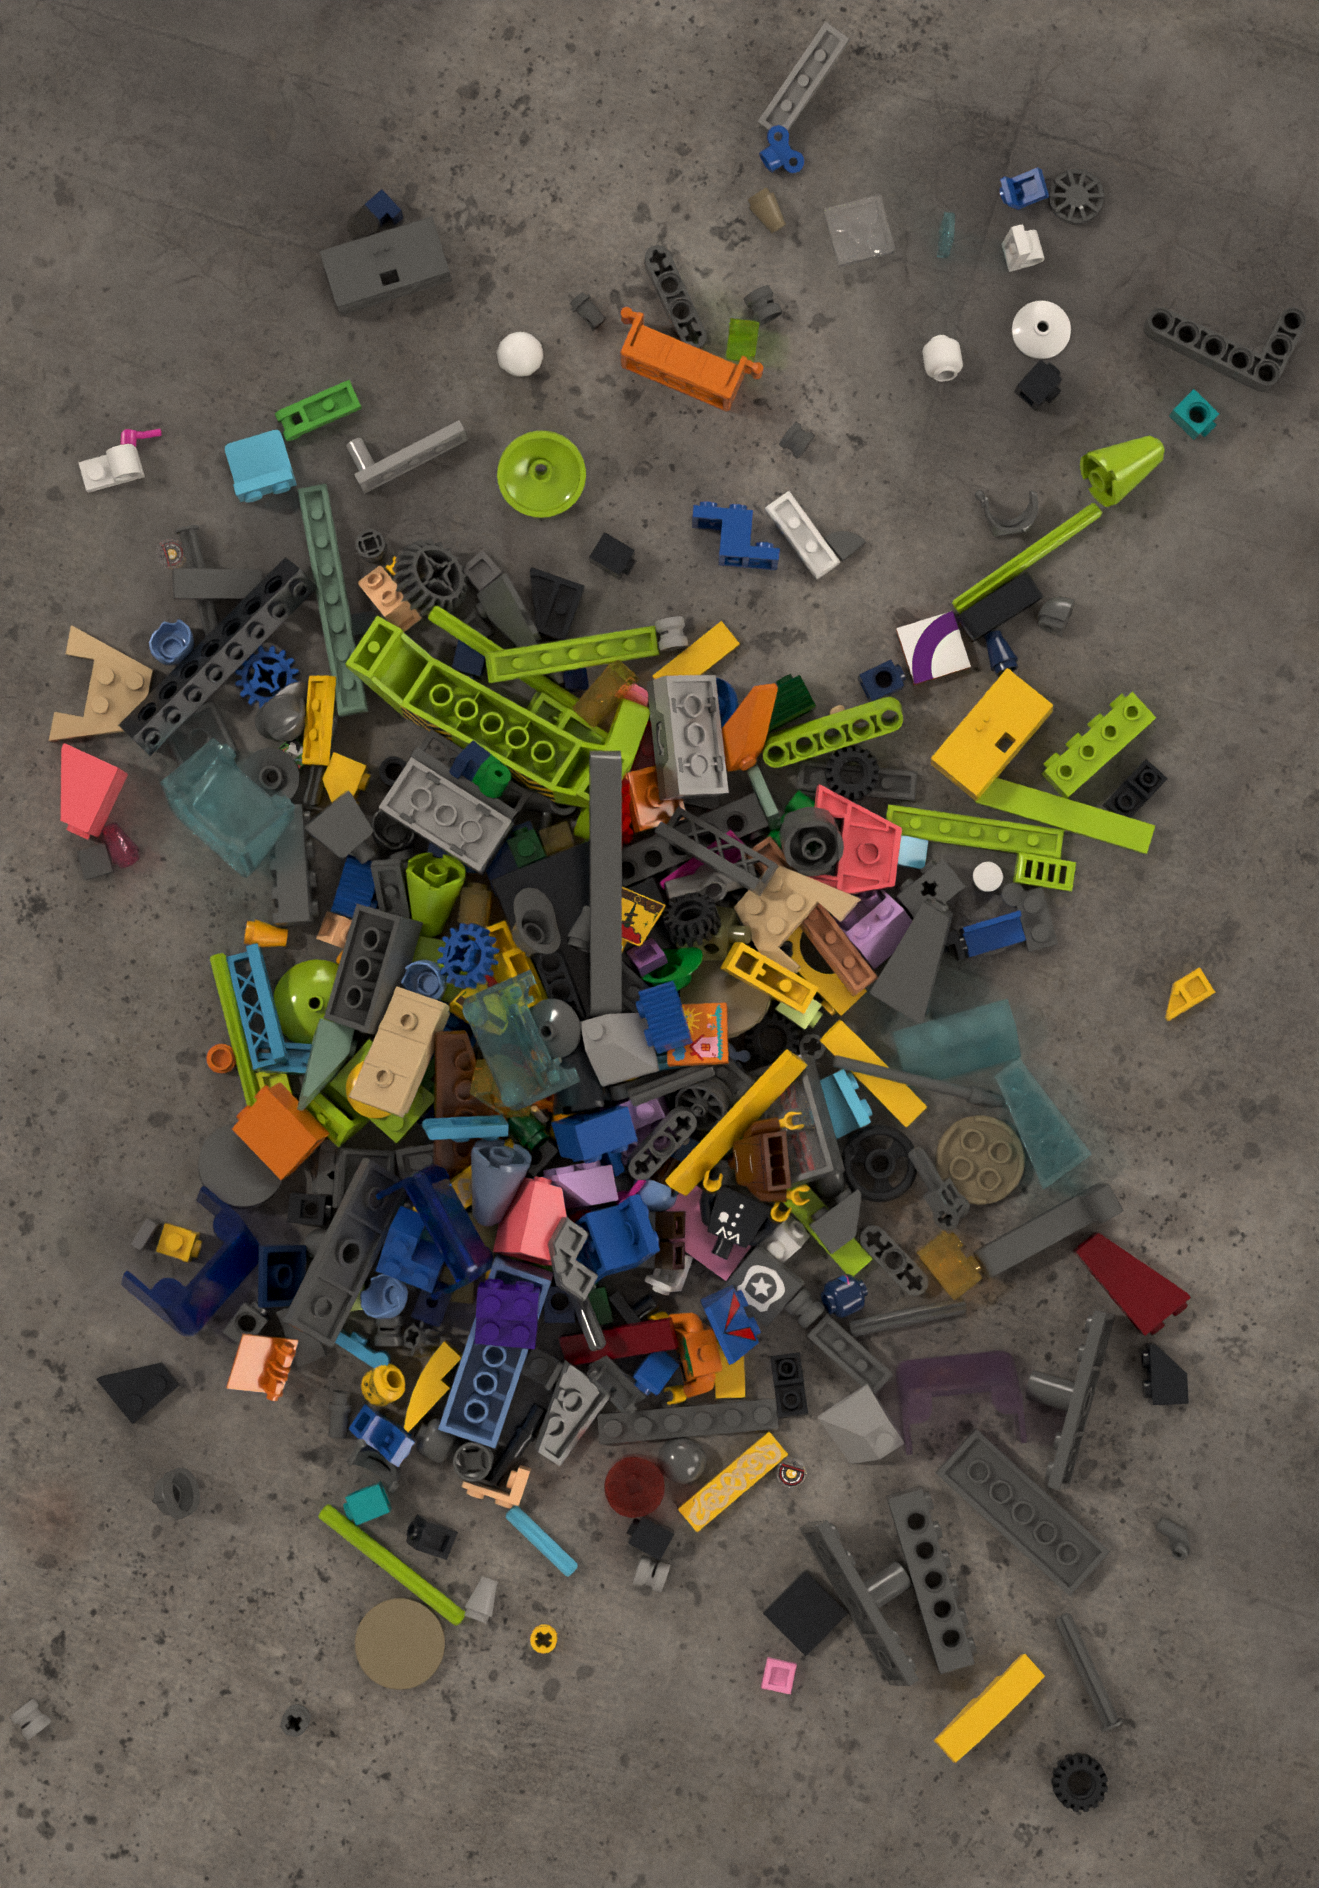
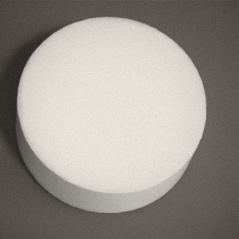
(987, 877)

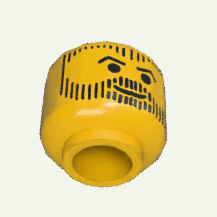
(383, 1385)

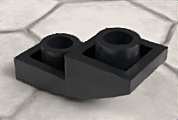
(1135, 790)
(789, 1385)

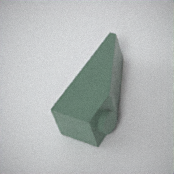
(327, 1056)

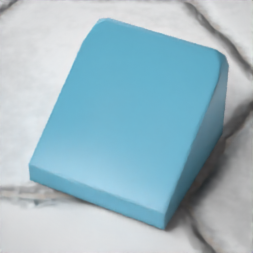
(912, 852)

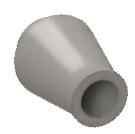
(482, 1600)

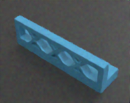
(265, 1001)

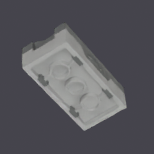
(687, 737)
(447, 816)

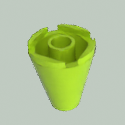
(1120, 467)
(433, 890)

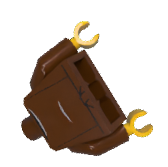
(763, 1160)

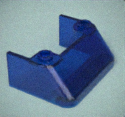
(447, 1225)
(192, 1306)

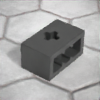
(934, 873)

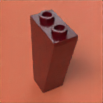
(1131, 1284)

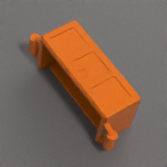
(682, 365)

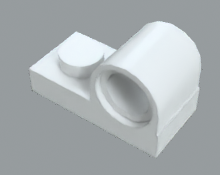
(1022, 248)
(117, 467)

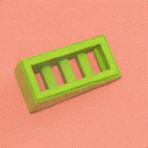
(1020, 867)

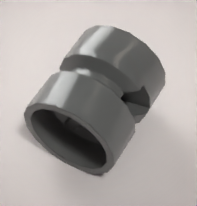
(473, 1461)

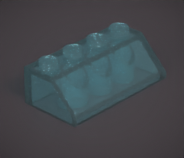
(958, 1042)

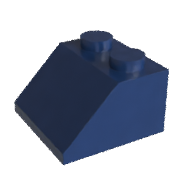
(280, 1273)

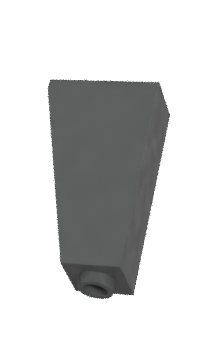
(914, 966)

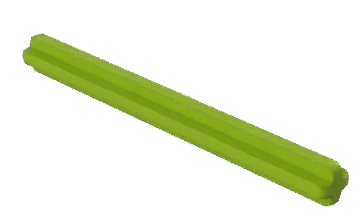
(1027, 558)
(483, 645)
(235, 1027)
(392, 1564)

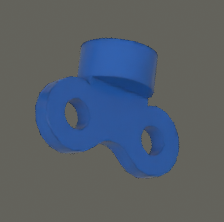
(779, 152)

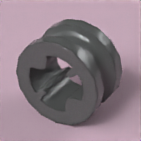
(806, 1039)

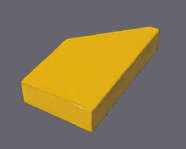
(1187, 993)

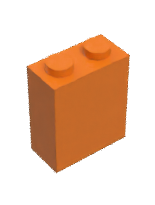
(278, 1130)

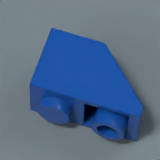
(655, 1372)

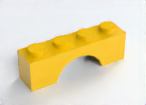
(831, 989)

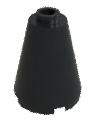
(585, 1094)

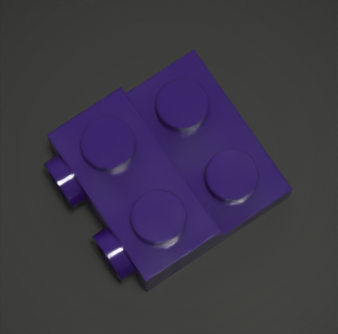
(507, 1314)

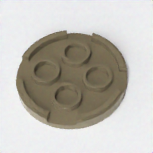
(712, 985)
(981, 1158)
(400, 1643)

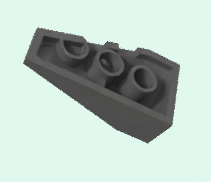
(508, 615)

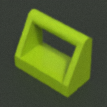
(334, 1120)

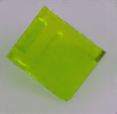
(742, 339)

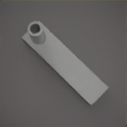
(805, 78)
(376, 474)

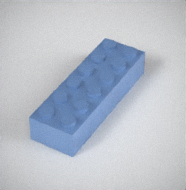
(490, 1372)

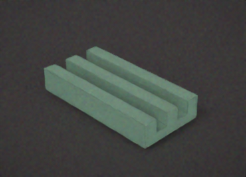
(764, 797)

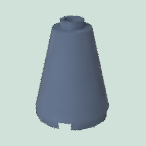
(496, 1178)

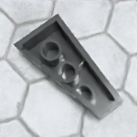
(293, 874)

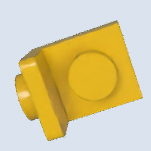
(179, 1243)

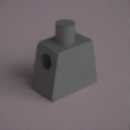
(343, 829)

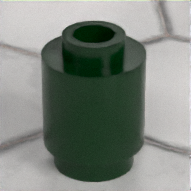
(528, 1131)

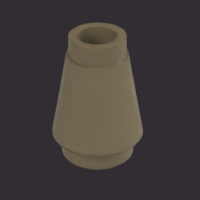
(767, 210)

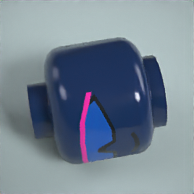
(844, 1295)

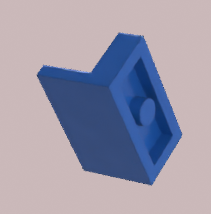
(993, 934)

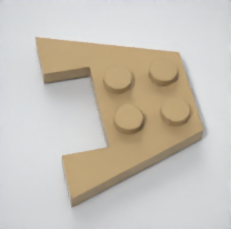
(114, 690)
(784, 907)

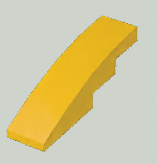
(893, 1095)
(989, 1708)

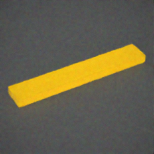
(736, 1122)

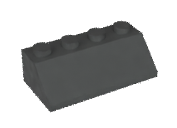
(371, 967)

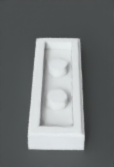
(802, 535)

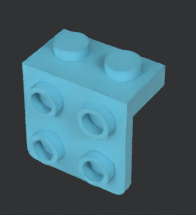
(260, 466)
(843, 1104)

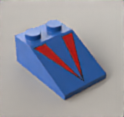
(730, 1322)

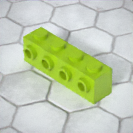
(1098, 745)

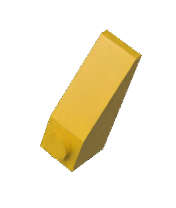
(768, 977)

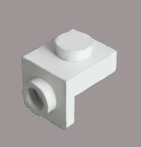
(786, 1239)
(669, 1280)

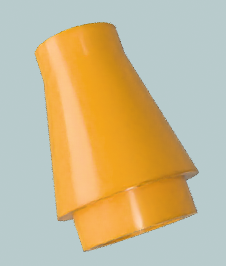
(264, 934)

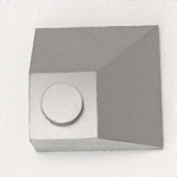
(618, 1047)
(862, 1427)

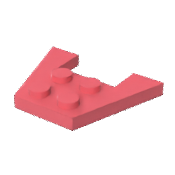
(869, 846)

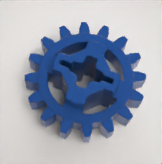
(278, 670)
(468, 956)

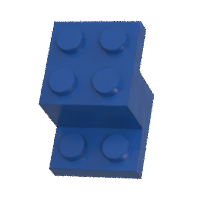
(735, 536)
(618, 1238)

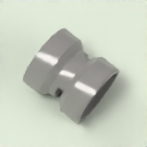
(671, 634)
(644, 1572)
(30, 1719)

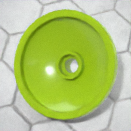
(546, 491)
(293, 998)

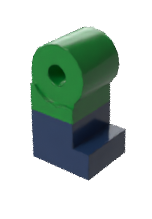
(482, 770)

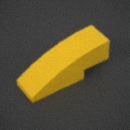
(512, 961)
(431, 1384)

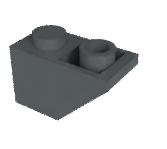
(839, 1223)

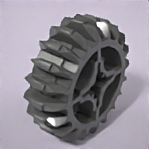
(417, 565)

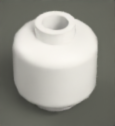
(942, 358)

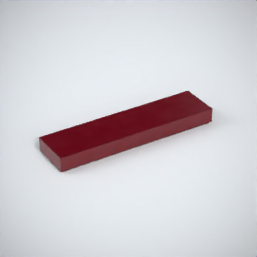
(622, 1341)

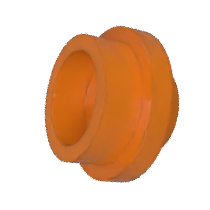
(221, 1058)

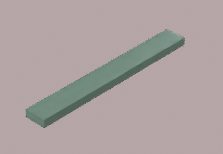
(331, 597)

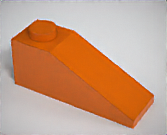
(748, 728)

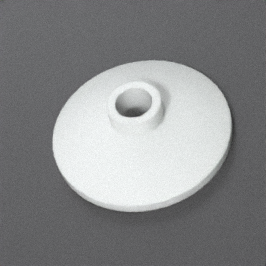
(1037, 343)

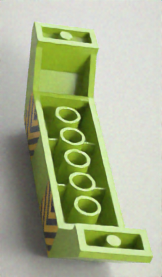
(467, 711)

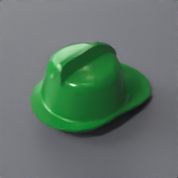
(678, 969)

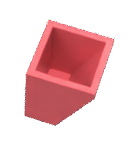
(87, 791)
(531, 1221)

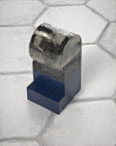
(373, 216)

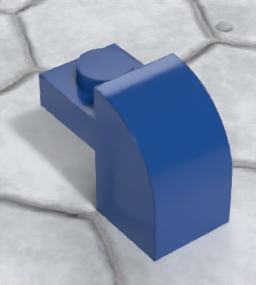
(382, 1434)

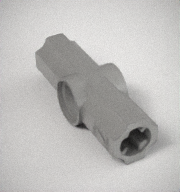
(705, 882)

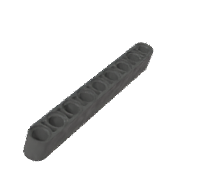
(605, 882)

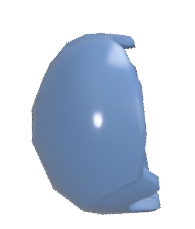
(171, 642)
(425, 979)
(657, 1195)
(384, 1297)

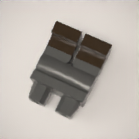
(665, 1226)

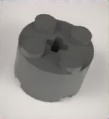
(816, 826)

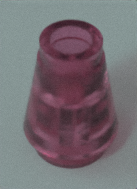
(121, 847)

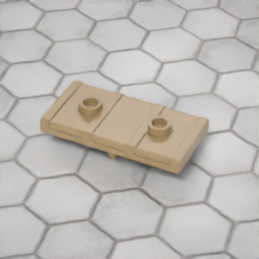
(400, 1052)

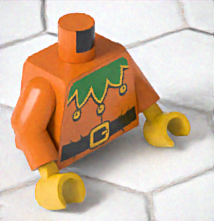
(696, 1355)

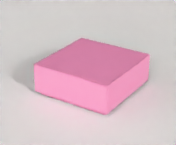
(778, 1675)

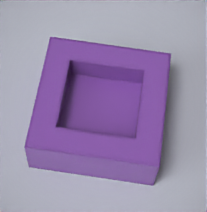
(647, 957)

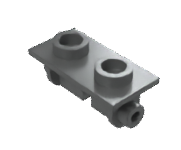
(610, 1377)

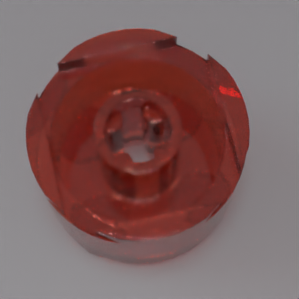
(640, 1501)

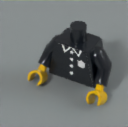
(736, 1217)

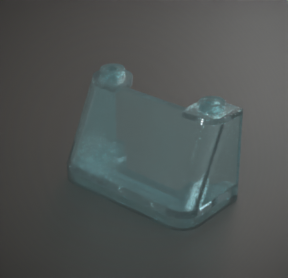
(227, 807)
(513, 1044)

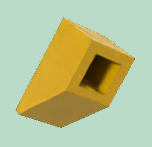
(345, 775)

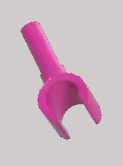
(130, 436)
(622, 1195)

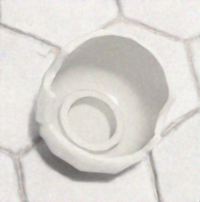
(520, 354)

